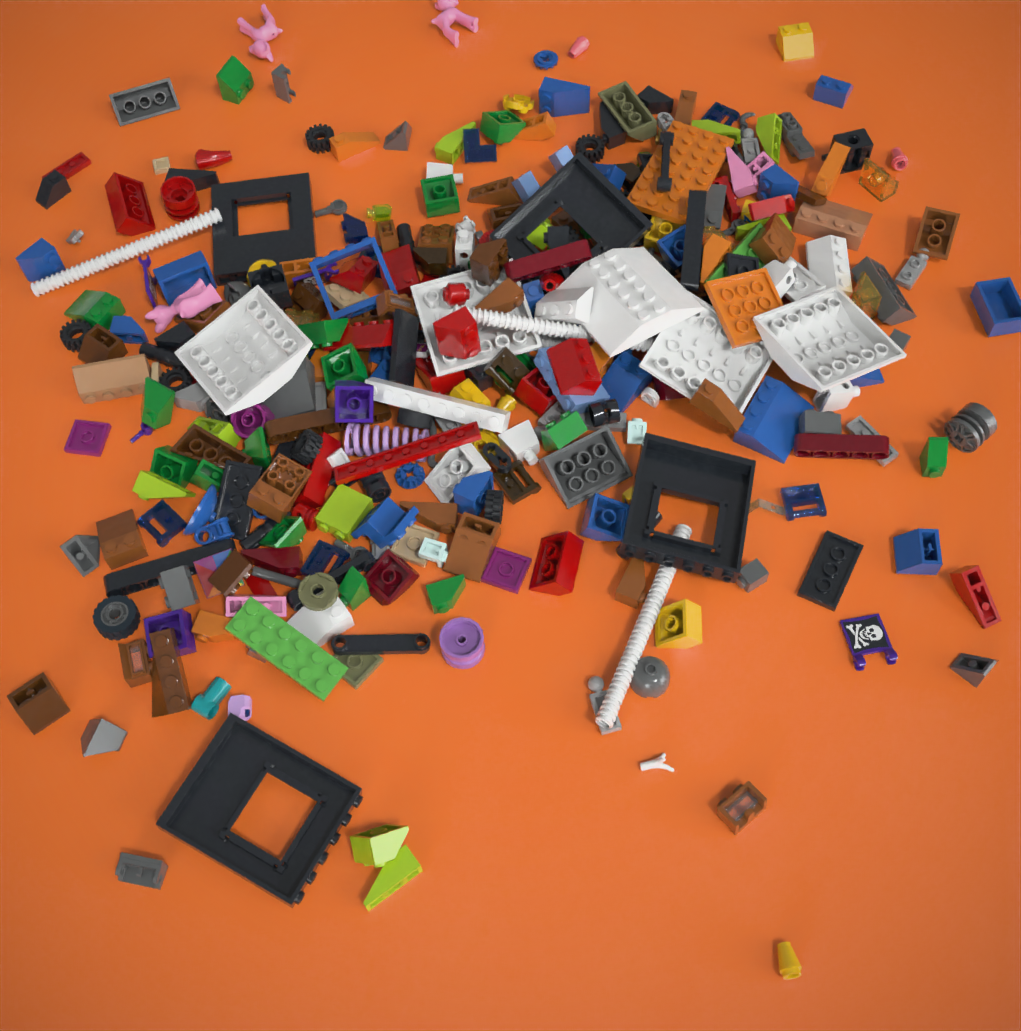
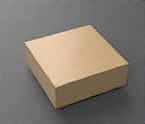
(161, 165)

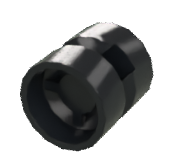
(598, 415)
(376, 487)

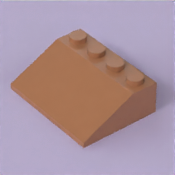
(832, 220)

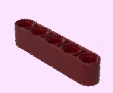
(548, 261)
(841, 446)

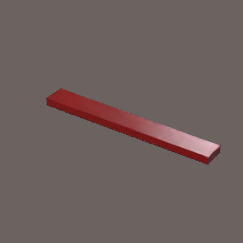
(407, 453)

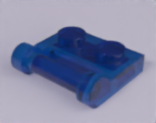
(719, 112)
(802, 496)
(166, 518)
(321, 557)

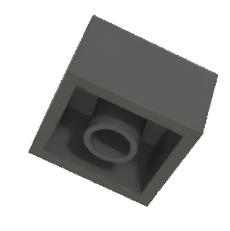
(179, 588)

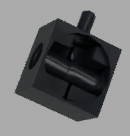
(860, 145)
(273, 284)

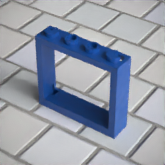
(334, 256)

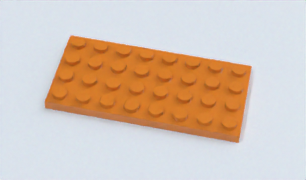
(692, 166)

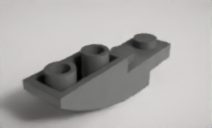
(793, 137)

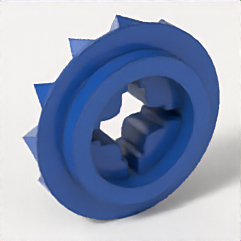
(542, 56)
(413, 481)

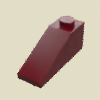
(279, 560)

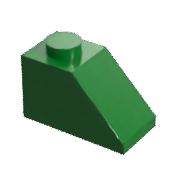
(934, 457)
(207, 474)
(353, 589)
(445, 593)

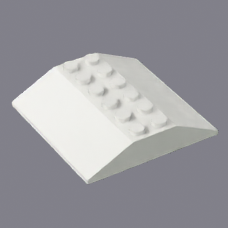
(630, 298)
(431, 307)
(825, 340)
(701, 350)
(245, 352)

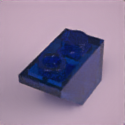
(355, 229)

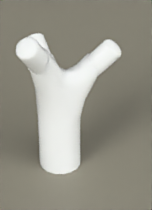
(656, 763)

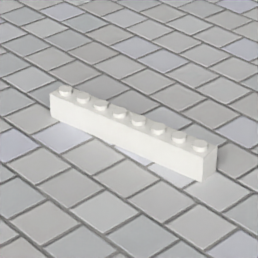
(439, 405)

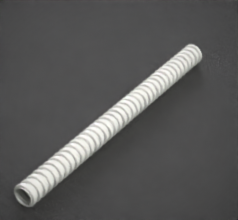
(126, 252)
(539, 326)
(638, 639)

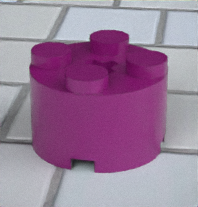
(243, 421)

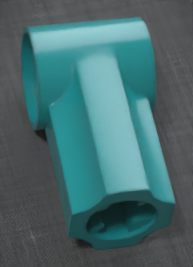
(208, 703)

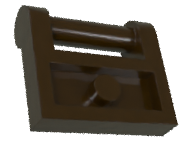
(511, 366)
(513, 486)

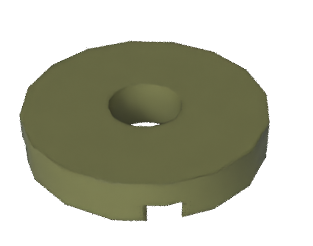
(322, 601)

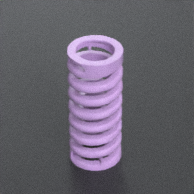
(354, 446)

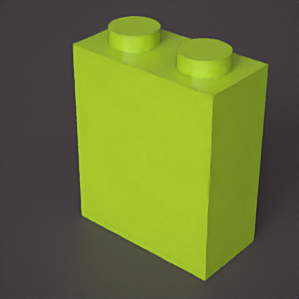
(343, 512)

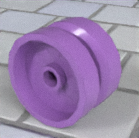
(462, 643)

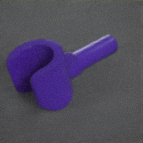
(146, 430)

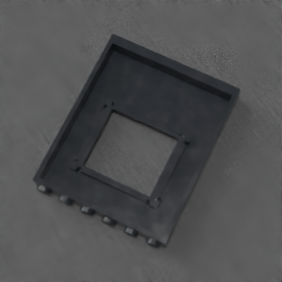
(588, 200)
(237, 253)
(698, 476)
(224, 784)

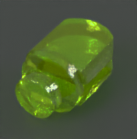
(379, 212)

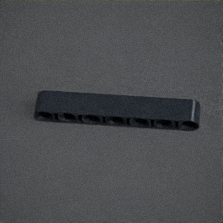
(693, 240)
(147, 574)

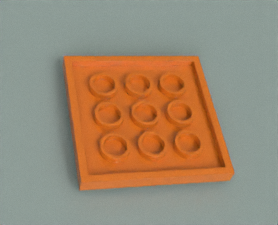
(739, 300)

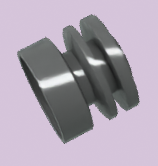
(970, 427)

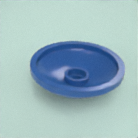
(204, 512)

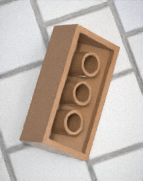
(111, 378)

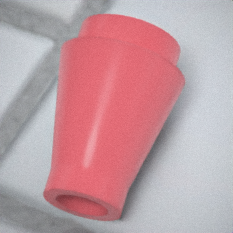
(580, 45)
(899, 160)

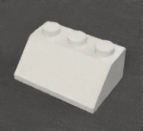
(566, 305)

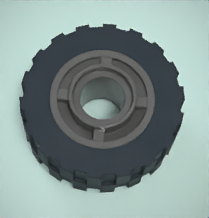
(117, 628)

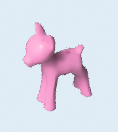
(449, 16)
(262, 35)
(186, 305)

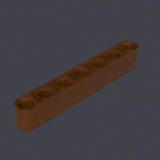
(320, 421)

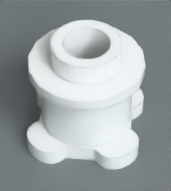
(467, 224)

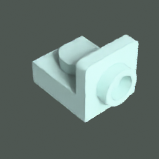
(636, 431)
(434, 551)

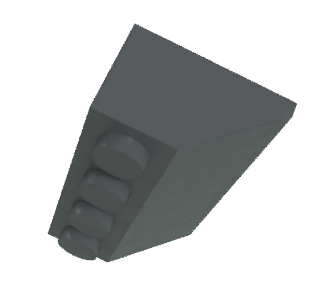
(144, 101)
(893, 305)

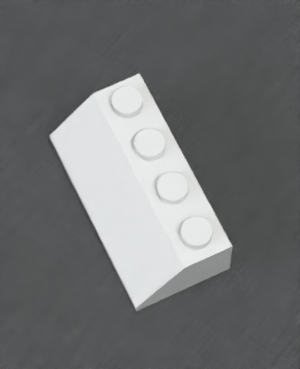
(829, 262)

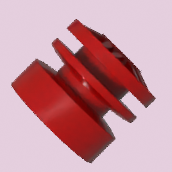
(180, 198)

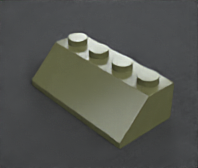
(629, 111)

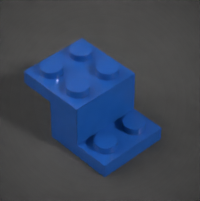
(386, 523)

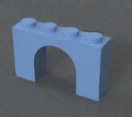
(527, 185)
(568, 402)

